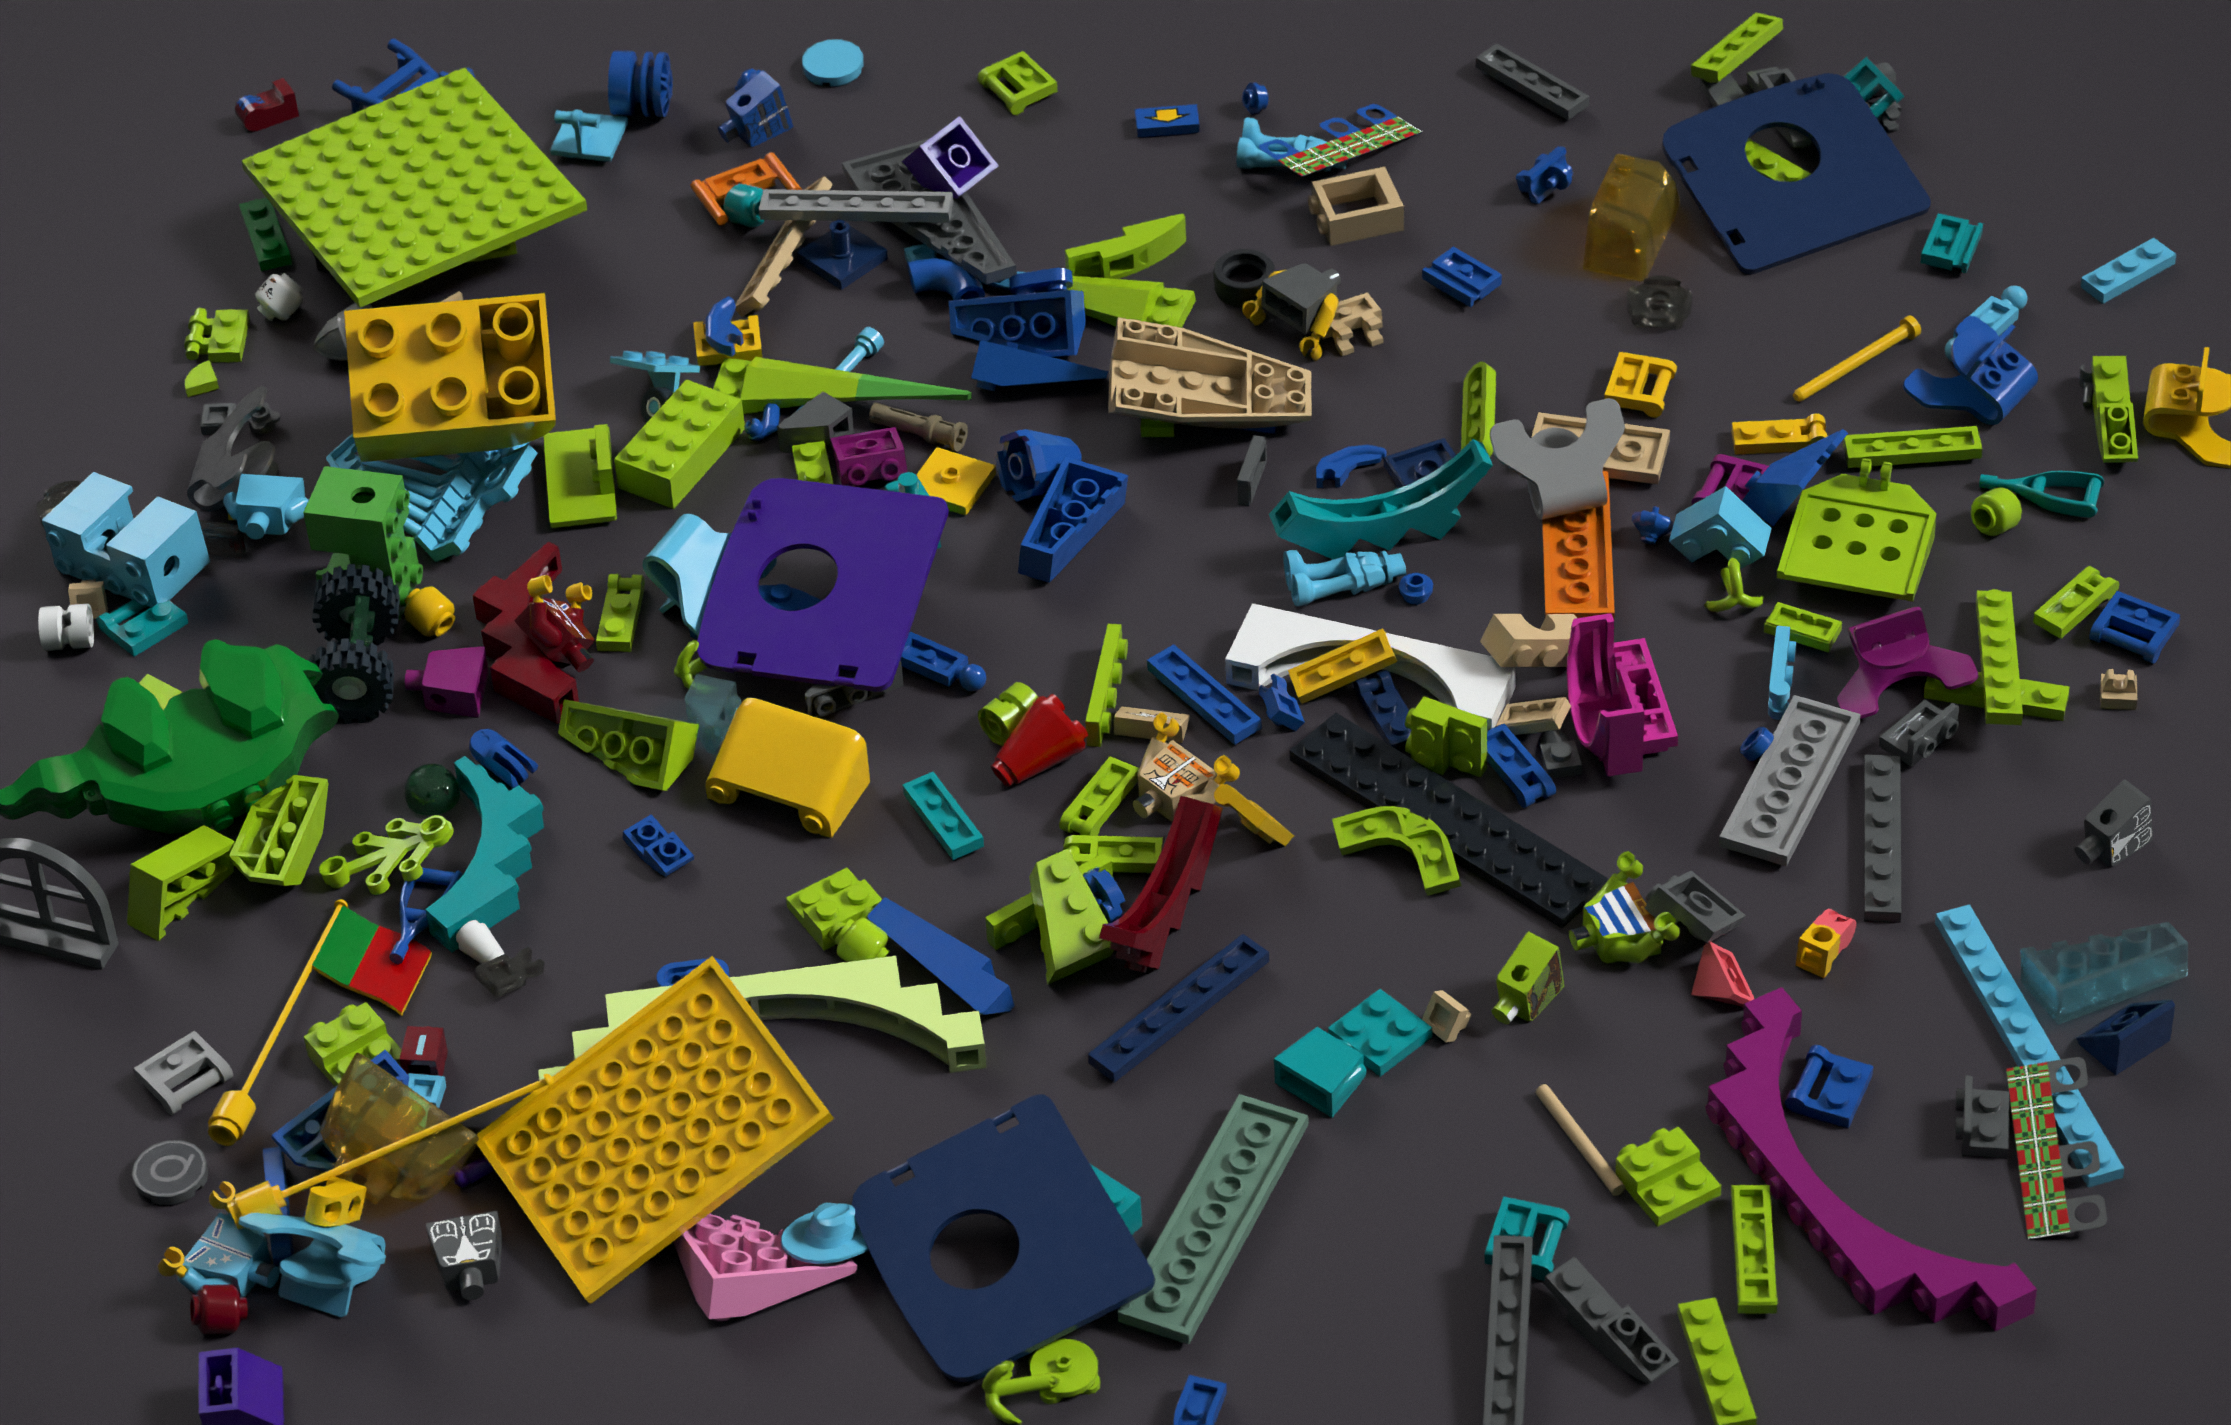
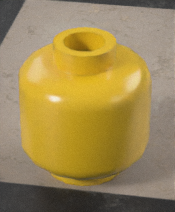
(429, 611)

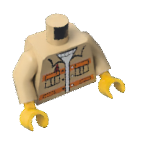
(1174, 772)

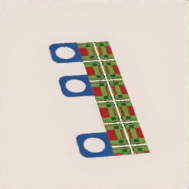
(1349, 143)

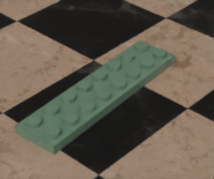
(1215, 1217)

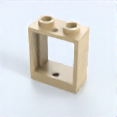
(1361, 223)

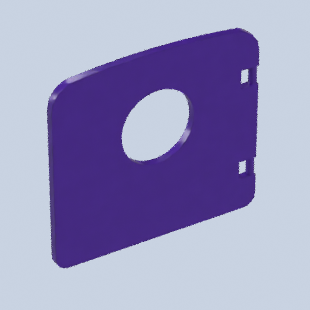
(882, 562)

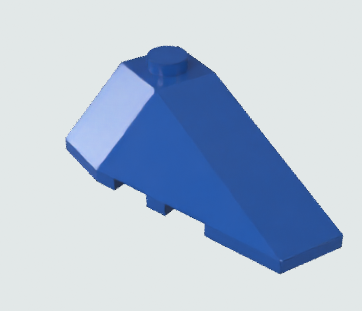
(1030, 322)
(1015, 367)
(1785, 479)

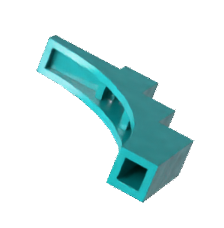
(1383, 519)
(488, 886)

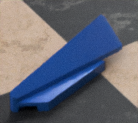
(949, 959)

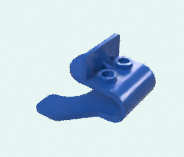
(1990, 376)

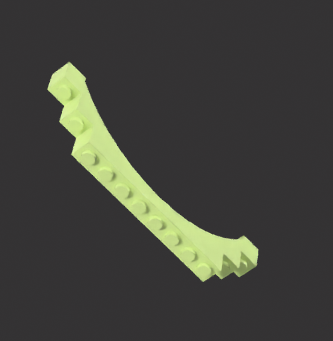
(848, 992)

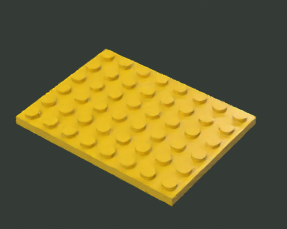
(652, 1129)

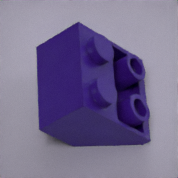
(239, 1389)

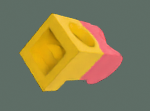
(1824, 942)

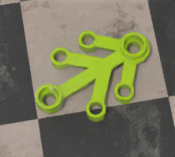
(430, 834)

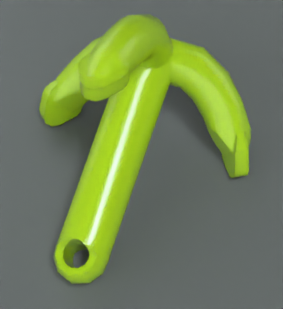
(1733, 582)
(686, 666)
(998, 1384)

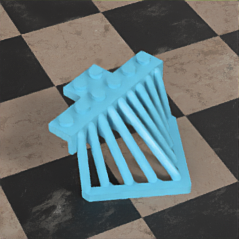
(453, 503)

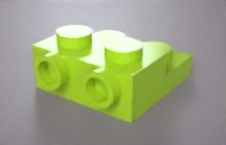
(1446, 738)
(831, 903)
(353, 1032)
(1666, 1175)

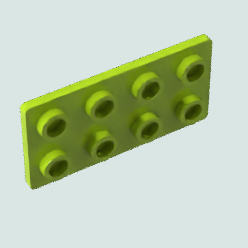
(580, 477)

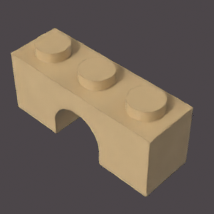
(1520, 644)

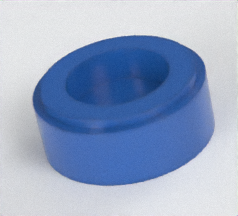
(1756, 743)

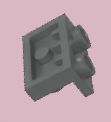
(1983, 1121)

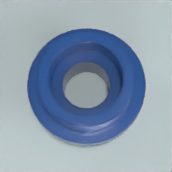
(1255, 98)
(1416, 588)

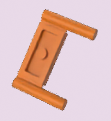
(758, 173)

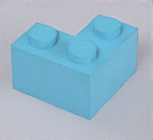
(1720, 524)

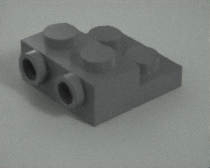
(1695, 906)

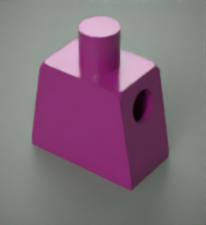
(452, 680)

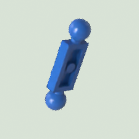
(941, 663)

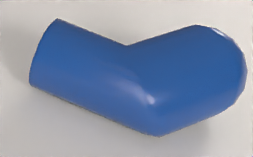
(761, 429)

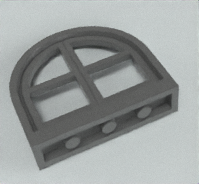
(43, 931)

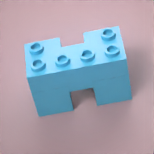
(135, 557)

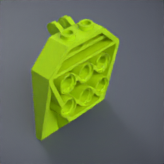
(1860, 535)

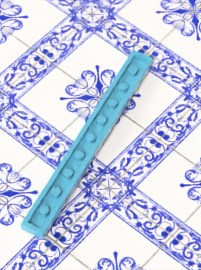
(2024, 1036)

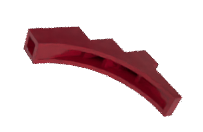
(519, 666)
(1182, 865)

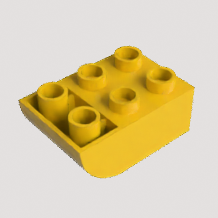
(449, 376)

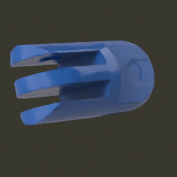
(501, 757)

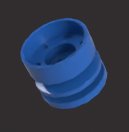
(644, 84)

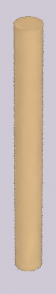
(1580, 1140)

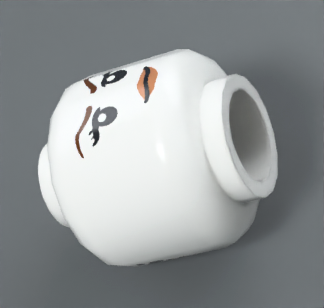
(279, 297)

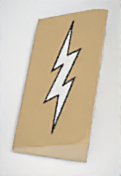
(1140, 723)

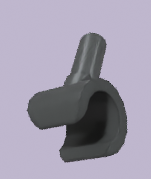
(2086, 382)

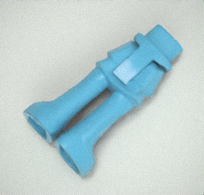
(1251, 156)
(1354, 573)

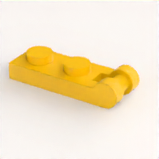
(1777, 435)

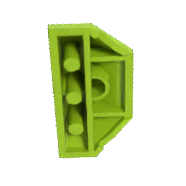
(282, 832)

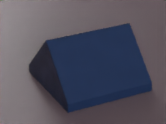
(2130, 1034)

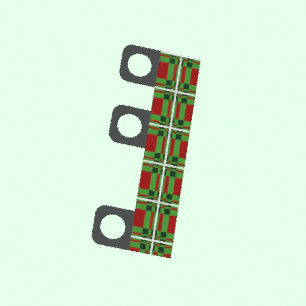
(2041, 1158)

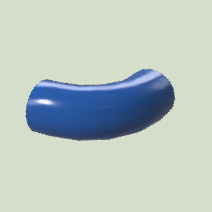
(944, 277)

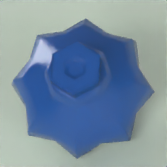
(1651, 525)

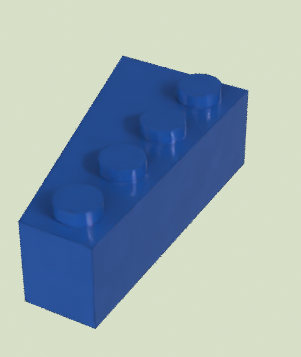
(1070, 515)

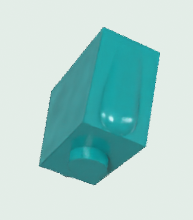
(1320, 1070)

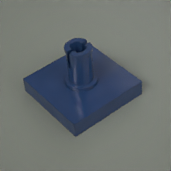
(842, 255)

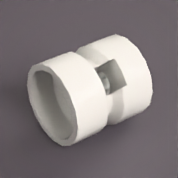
(65, 627)

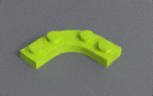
(1403, 829)

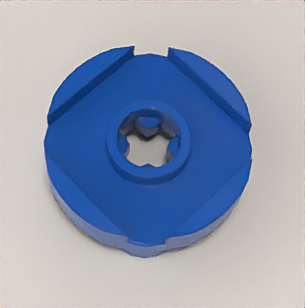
(1105, 892)

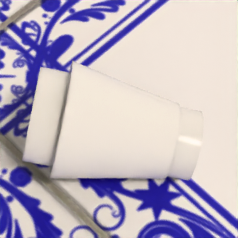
(478, 942)

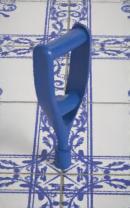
(416, 916)

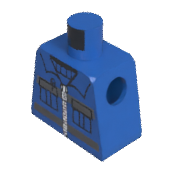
(756, 112)

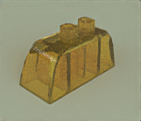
(1630, 218)
(378, 1110)

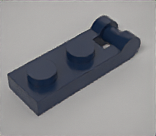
(1386, 709)

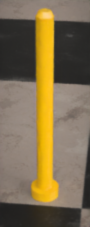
(1908, 328)

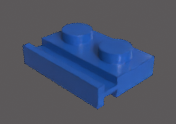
(1462, 276)

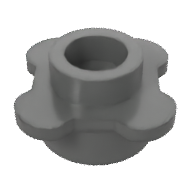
(263, 420)

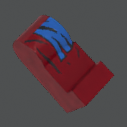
(268, 107)

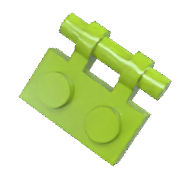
(227, 334)

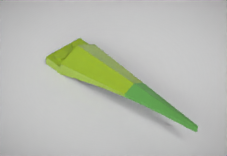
(795, 384)

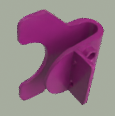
(1895, 650)

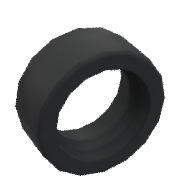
(1240, 262)

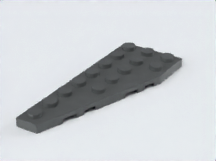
(964, 240)

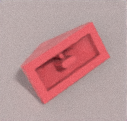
(1721, 977)

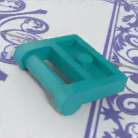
(1869, 81)
(143, 629)
(1520, 1219)

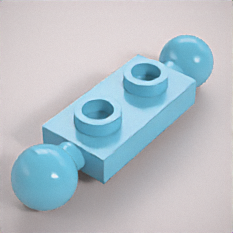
(1998, 313)

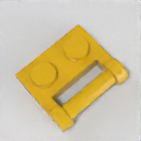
(747, 351)
(1630, 379)
(1252, 815)

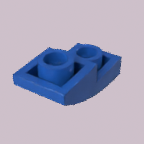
(656, 847)

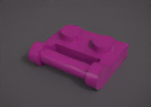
(1740, 470)

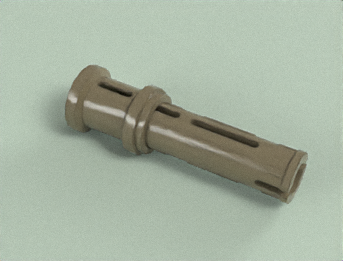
(931, 428)

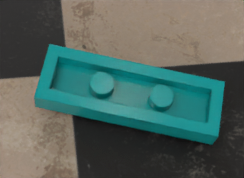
(943, 815)

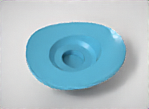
(824, 1235)

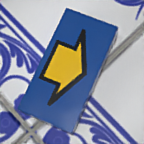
(1167, 120)

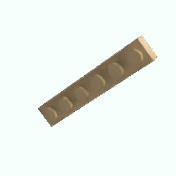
(776, 259)

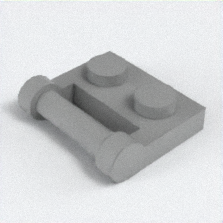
(178, 1064)

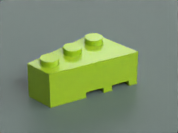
(174, 877)
(1066, 917)

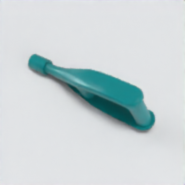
(2033, 488)

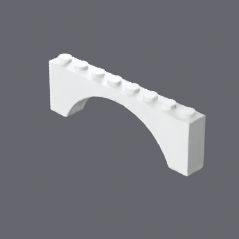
(1281, 640)

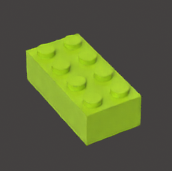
(679, 444)

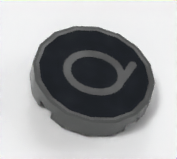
(170, 1172)

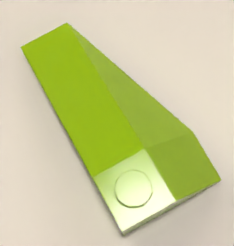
(638, 745)

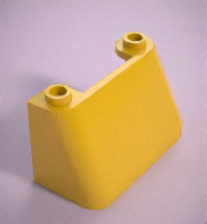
(792, 762)

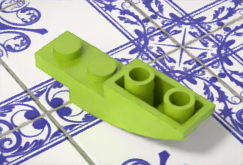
(1134, 251)
(2113, 409)

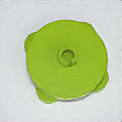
(1072, 1362)

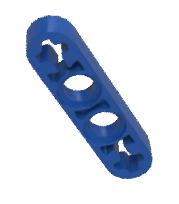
(276, 1174)

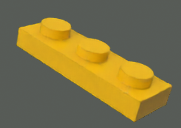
(1342, 666)

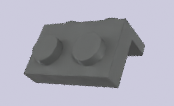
(1920, 732)

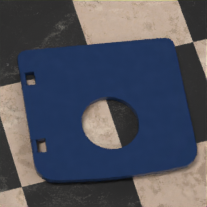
(1852, 192)
(1072, 1241)

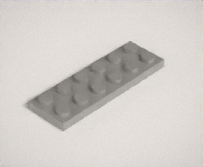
(1789, 780)

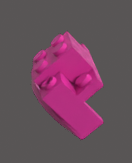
(1610, 717)

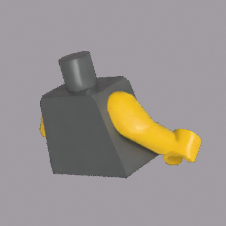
(1301, 299)

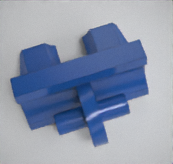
(1547, 175)

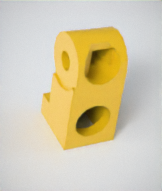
(330, 1203)

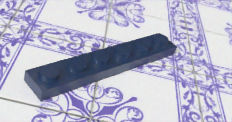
(1178, 1008)

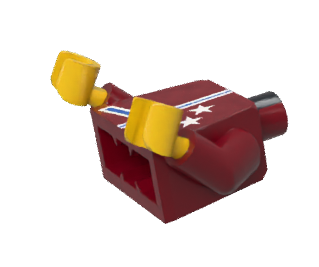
(556, 625)

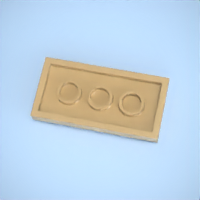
(1636, 456)

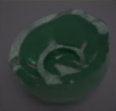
(431, 782)

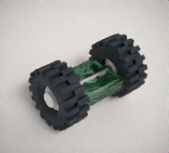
(355, 611)

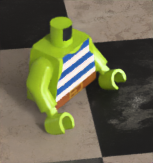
(1619, 923)

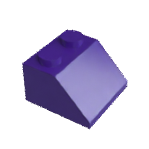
(950, 160)

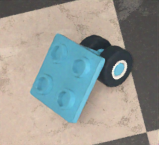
(663, 373)

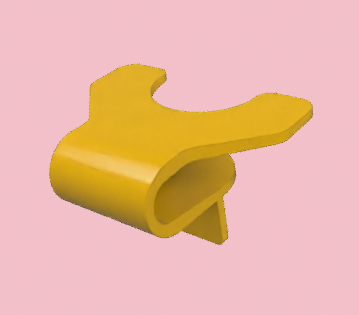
(2179, 408)

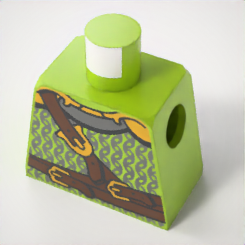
(1528, 980)

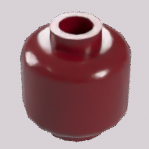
(218, 1309)

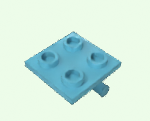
(588, 135)

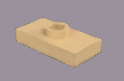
(1535, 715)

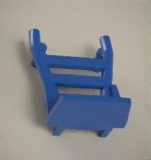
(408, 65)

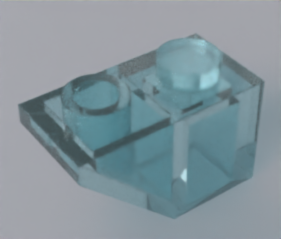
(711, 705)

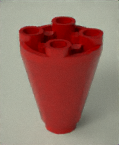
(1039, 742)

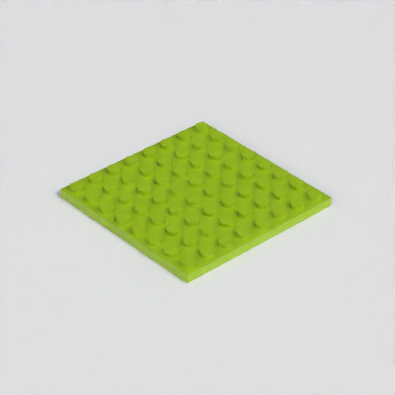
(413, 186)

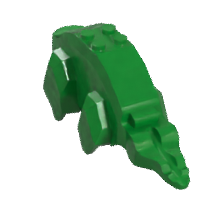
(196, 758)

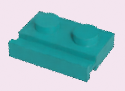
(1951, 243)

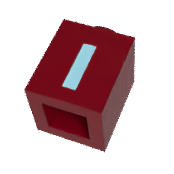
(424, 1050)

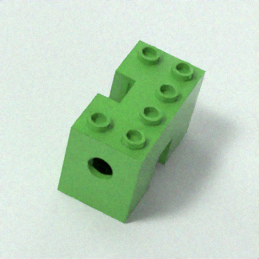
(362, 523)

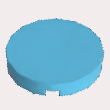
(833, 62)

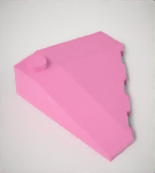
(745, 1269)

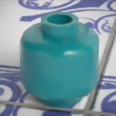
(743, 205)

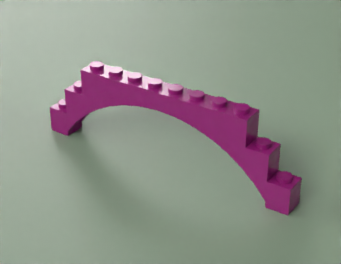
(1872, 1261)

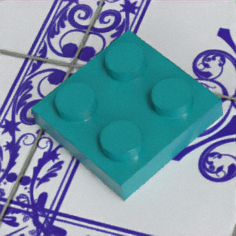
(1381, 1031)

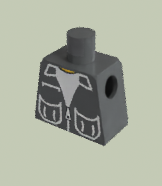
(2117, 826)
(467, 1252)

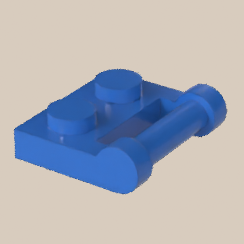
(2136, 618)
(1840, 1093)

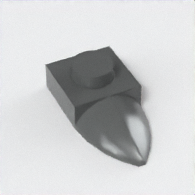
(1559, 755)

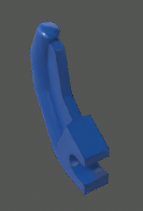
(719, 330)
(1342, 462)

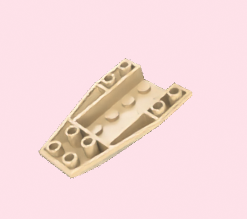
(1201, 380)

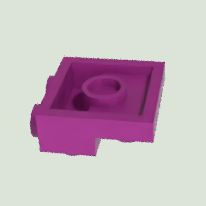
(869, 456)

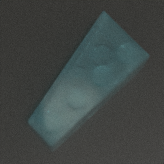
(2104, 970)

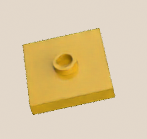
(956, 479)

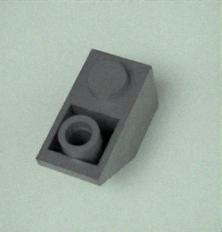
(815, 422)

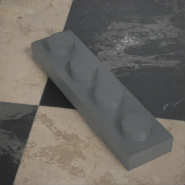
(1532, 81)

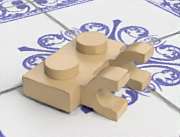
(1352, 314)

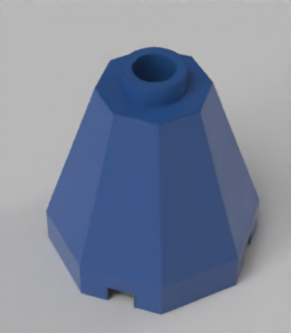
(1032, 461)

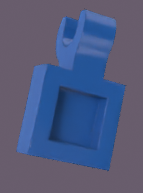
(1280, 706)

